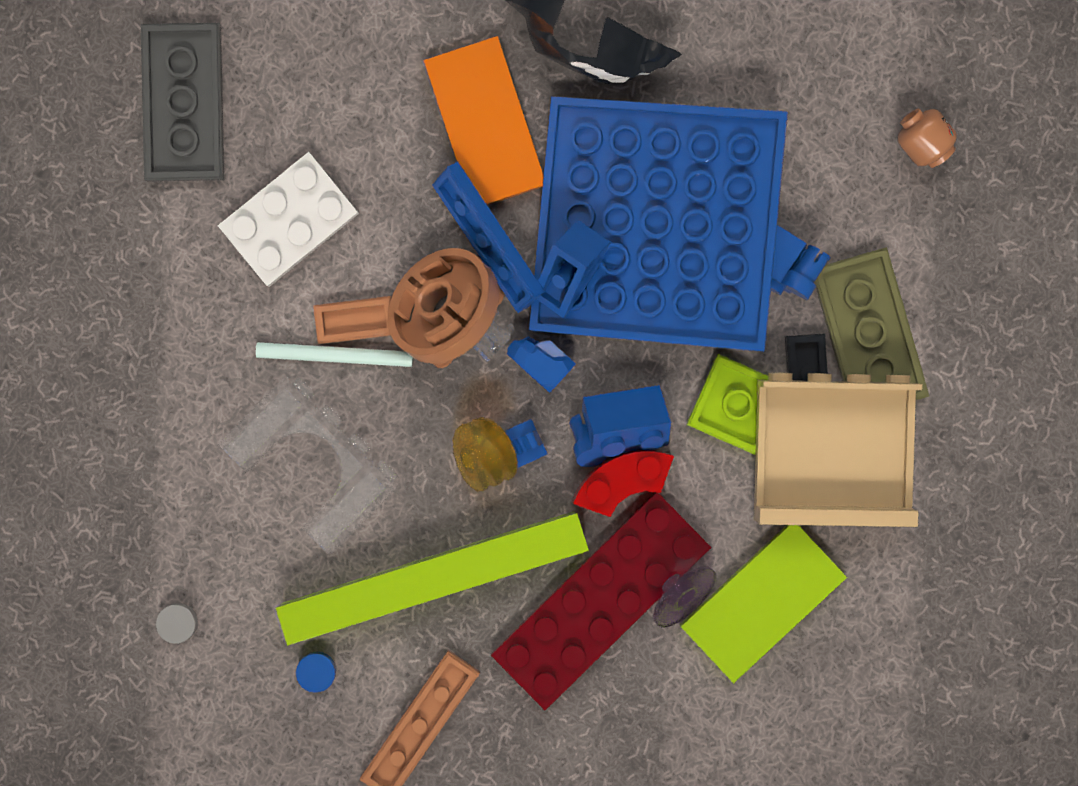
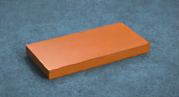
(485, 120)

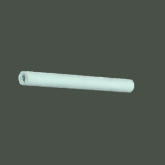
(333, 354)

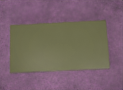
(868, 319)

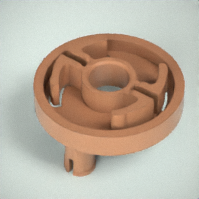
(462, 319)

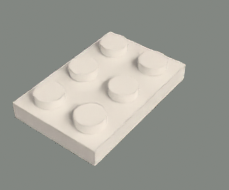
(288, 219)

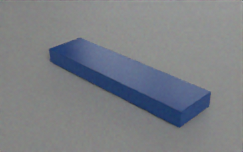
(487, 237)

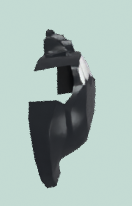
(620, 52)

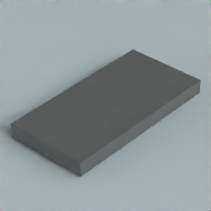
(182, 102)

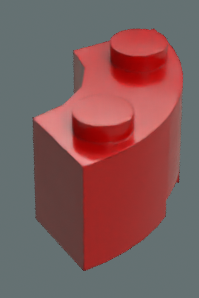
(622, 477)

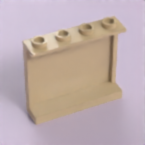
(835, 451)

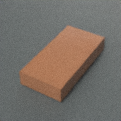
(352, 320)

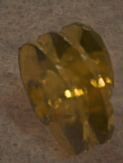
(484, 454)

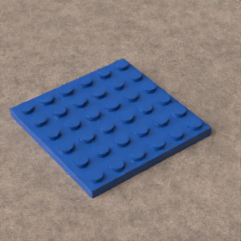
(686, 213)

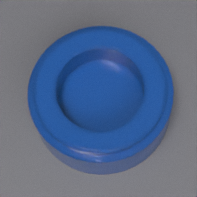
(316, 672)

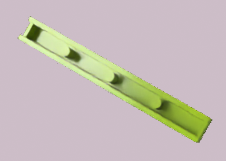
(431, 577)

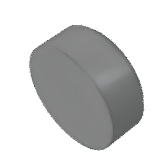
(176, 623)

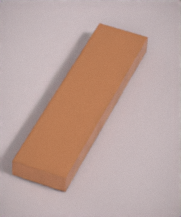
(421, 722)

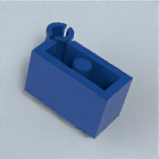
(795, 265)
(620, 424)

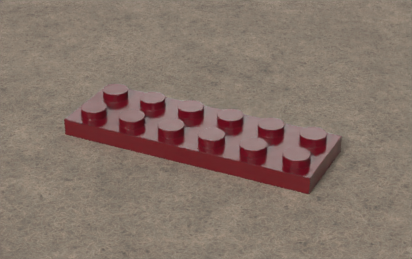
(600, 601)

